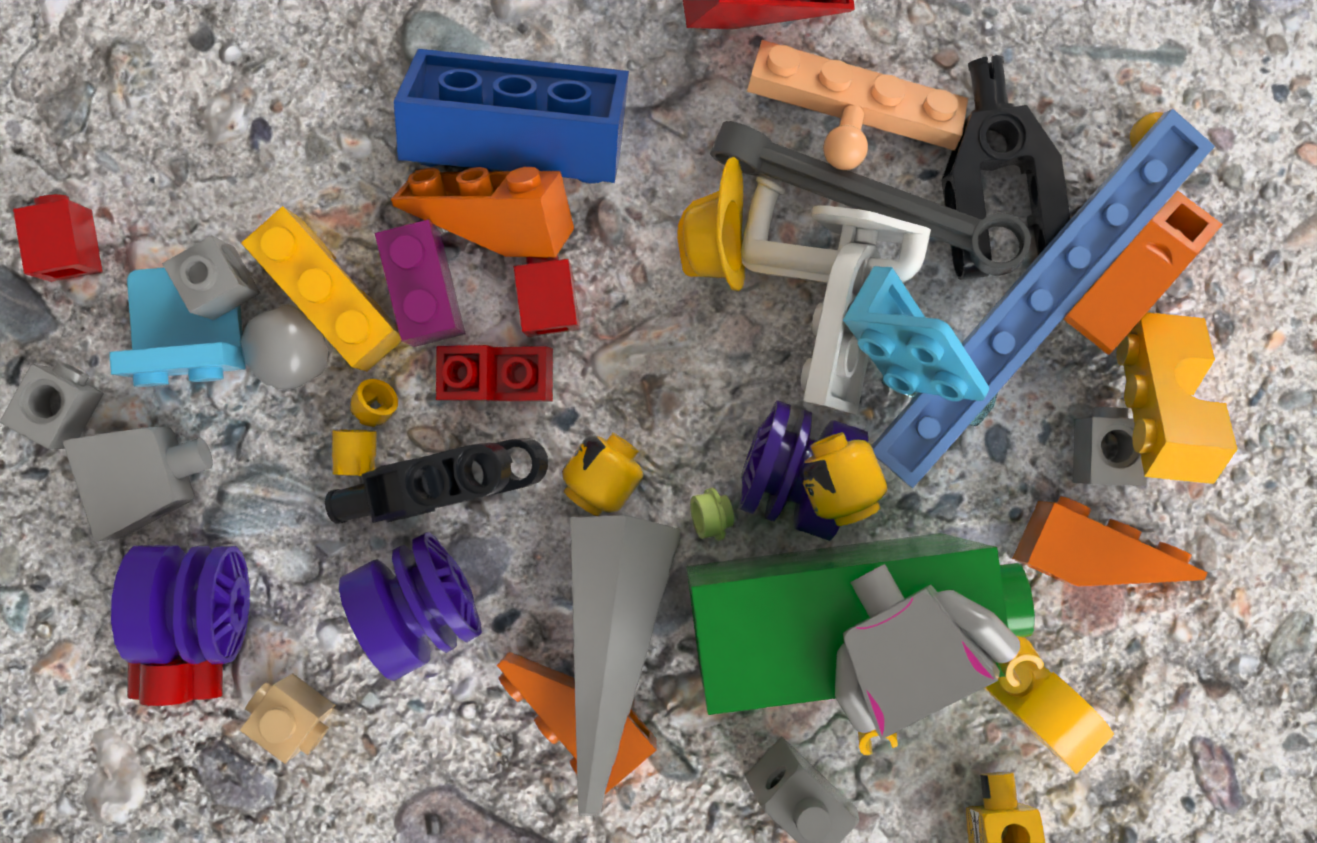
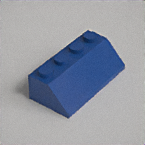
(511, 115)

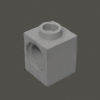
(211, 278)
(30, 409)
(1088, 460)

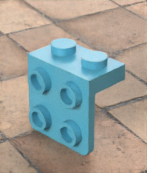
(171, 339)
(907, 346)

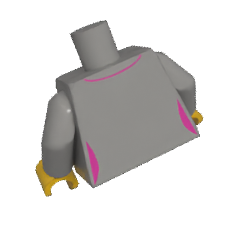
(918, 656)

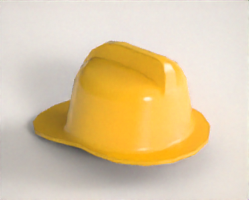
(712, 231)

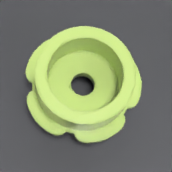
(711, 514)

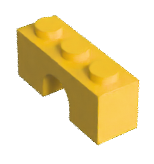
(322, 289)
(1172, 430)

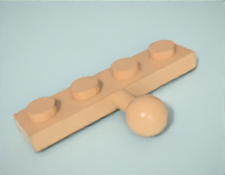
(858, 99)

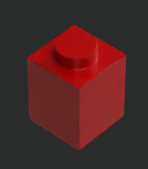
(57, 239)
(546, 296)

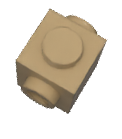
(287, 718)

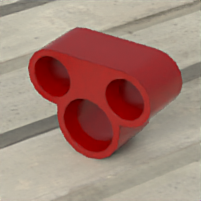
(174, 682)

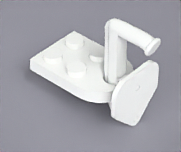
(838, 365)

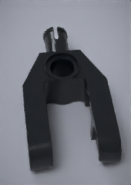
(1026, 147)
(435, 482)

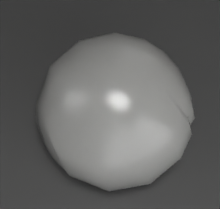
(284, 348)

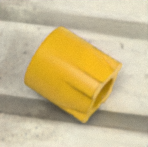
(353, 451)

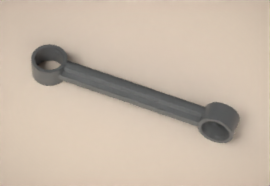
(760, 155)

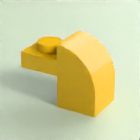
(1053, 714)

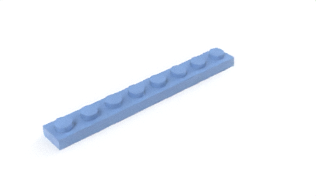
(1049, 290)

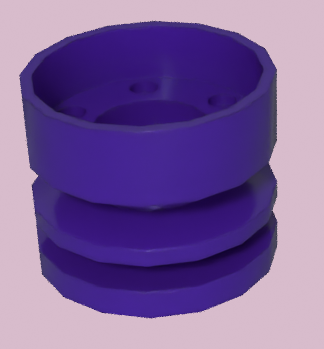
(775, 467)
(180, 604)
(398, 611)

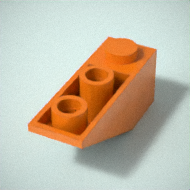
(501, 210)
(1143, 272)
(1087, 553)
(553, 700)

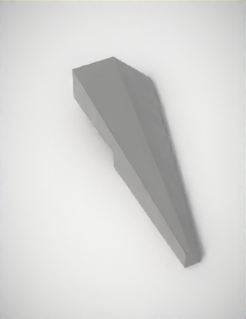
(616, 594)

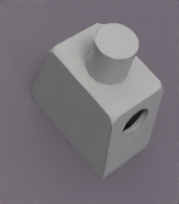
(133, 477)
(803, 799)

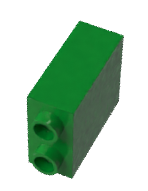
(777, 620)

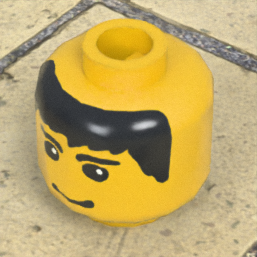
(602, 474)
(843, 479)

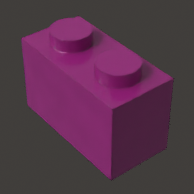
(420, 283)

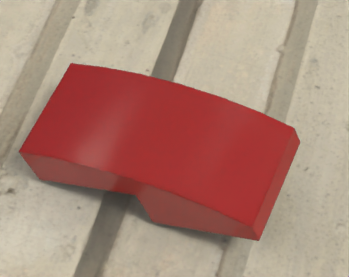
(494, 373)

